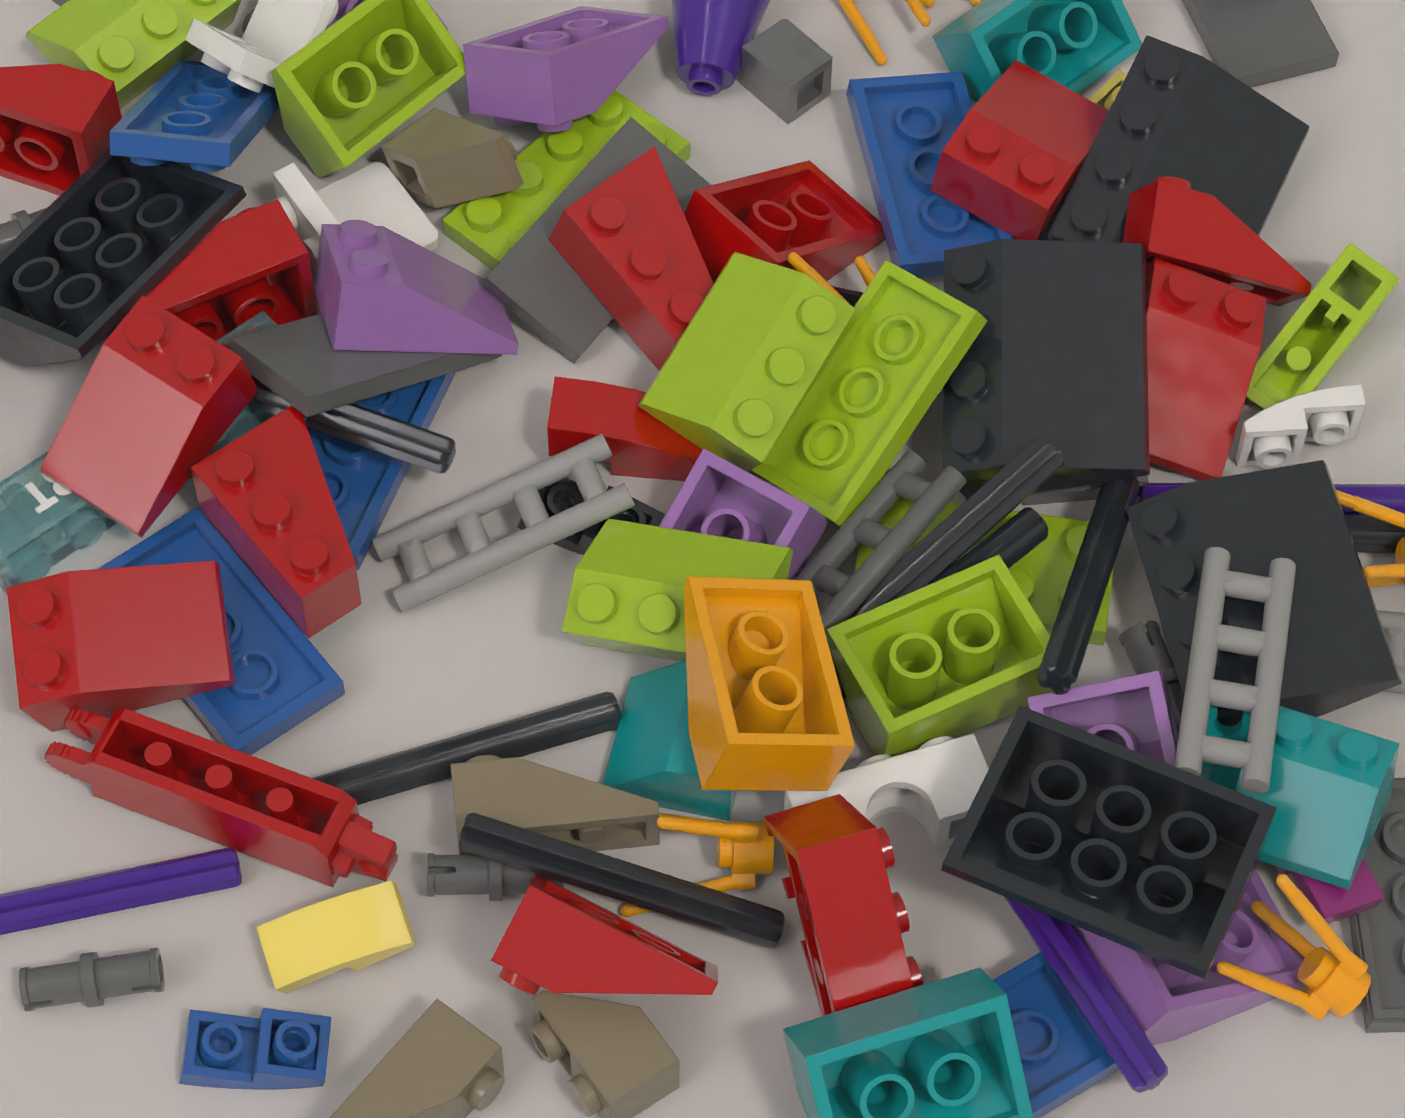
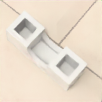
(927, 783)

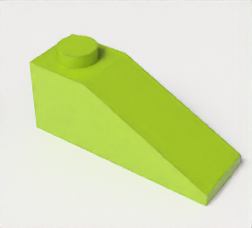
(1322, 328)

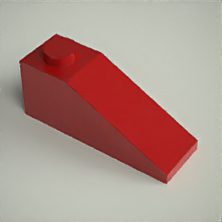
(1208, 239)

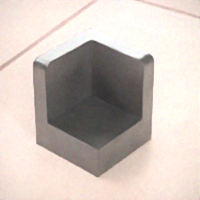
(786, 70)

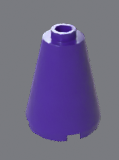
(711, 40)

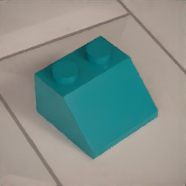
(654, 747)
(1327, 796)

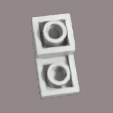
(1279, 432)

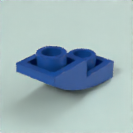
(255, 1053)

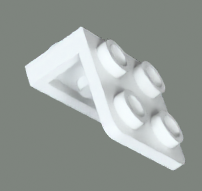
(270, 38)
(364, 195)

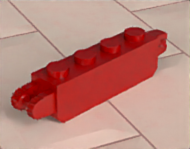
(223, 796)

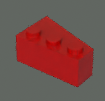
(637, 254)
(281, 519)
(845, 903)

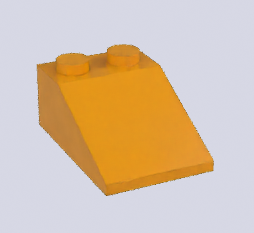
(762, 686)

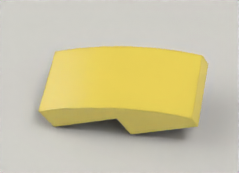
(336, 934)

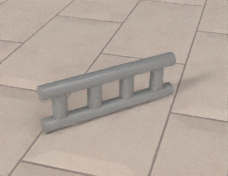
(466, 515)
(1262, 698)

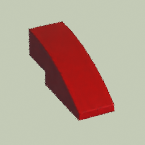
(636, 439)

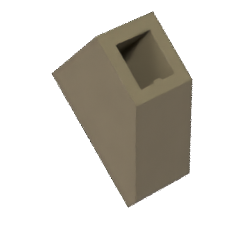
(452, 160)
(608, 1050)

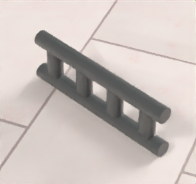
(887, 543)

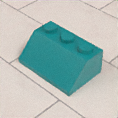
(1058, 38)
(914, 1055)

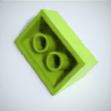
(126, 38)
(364, 79)
(747, 359)
(633, 581)
(940, 659)

